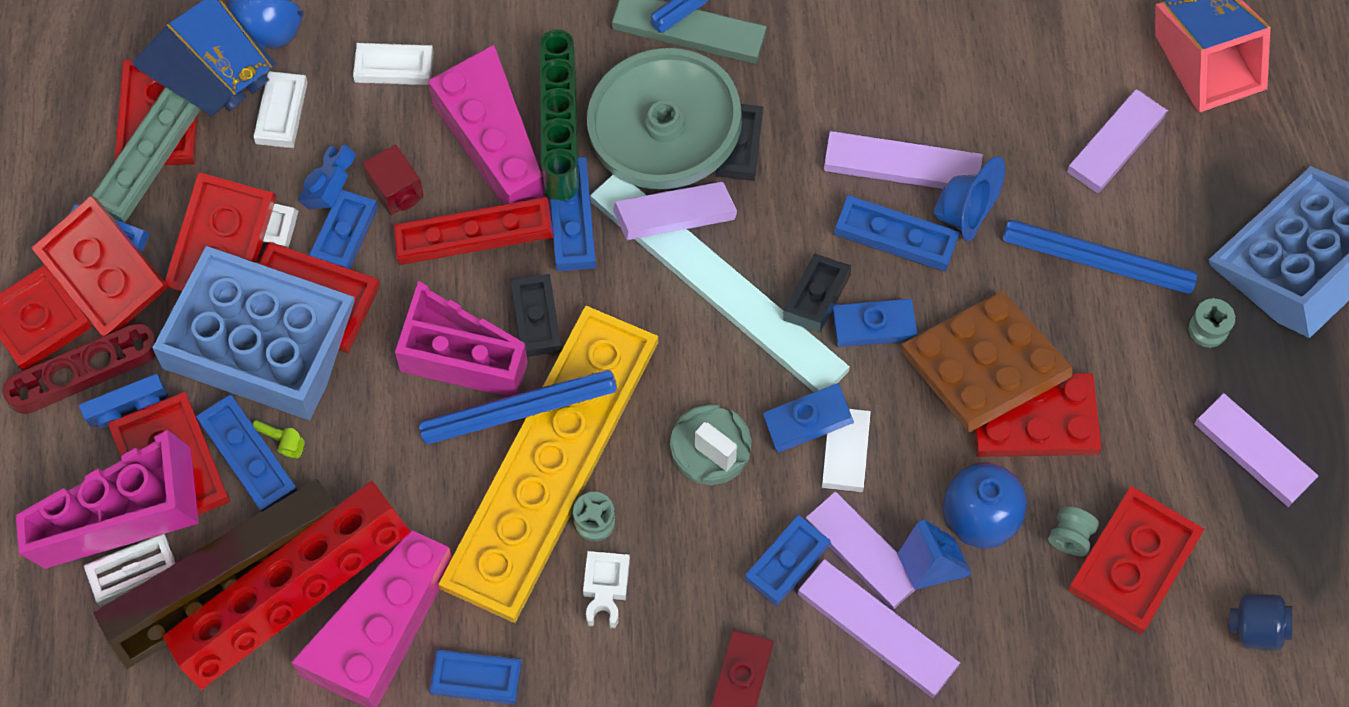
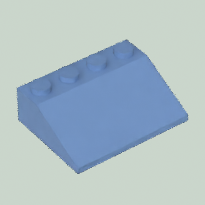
(1294, 253)
(255, 332)

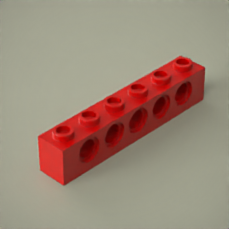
(285, 585)

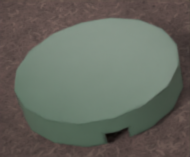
(694, 463)

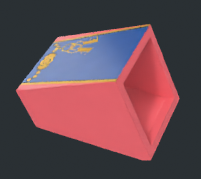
(1214, 48)

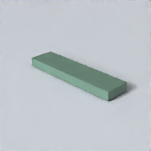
(696, 31)
(145, 154)

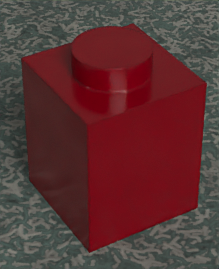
(393, 180)

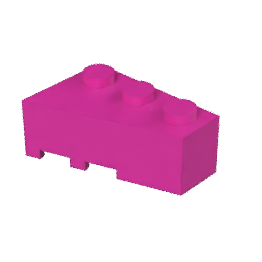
(457, 348)

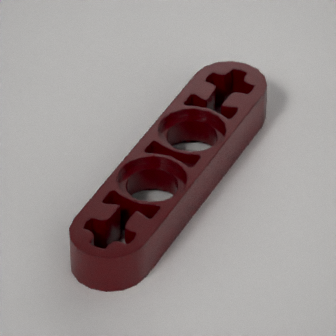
(83, 374)

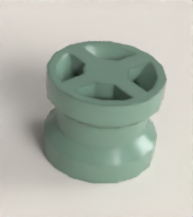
(1207, 332)
(591, 507)
(1073, 531)

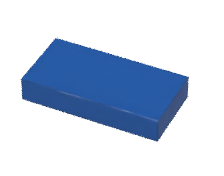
(475, 677)

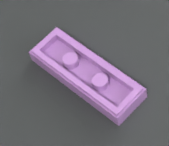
(1117, 141)
(674, 210)
(1256, 450)
(862, 550)

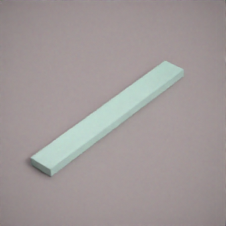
(732, 296)

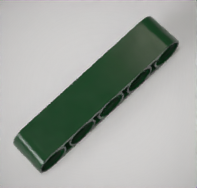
(559, 115)

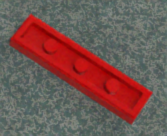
(473, 231)

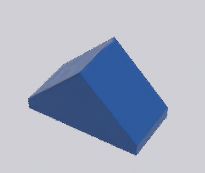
(932, 557)

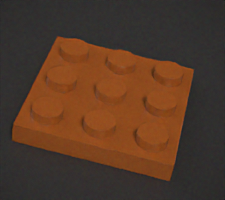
(986, 361)

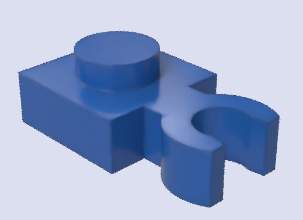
(325, 183)

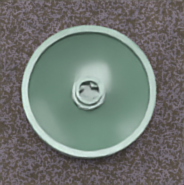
(664, 118)

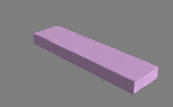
(898, 160)
(878, 628)

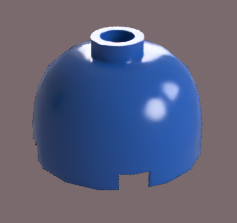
(268, 21)
(985, 505)

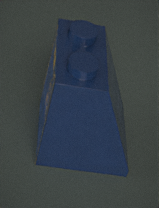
(207, 58)

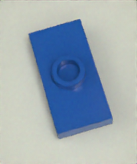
(874, 322)
(808, 417)

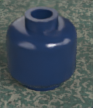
(1262, 621)

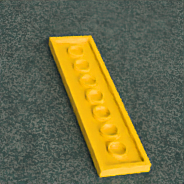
(546, 470)

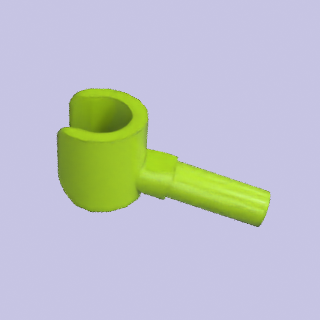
(290, 443)

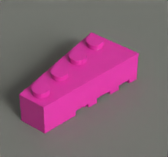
(487, 124)
(114, 507)
(375, 627)

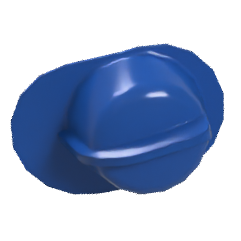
(971, 197)

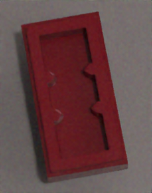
(743, 671)

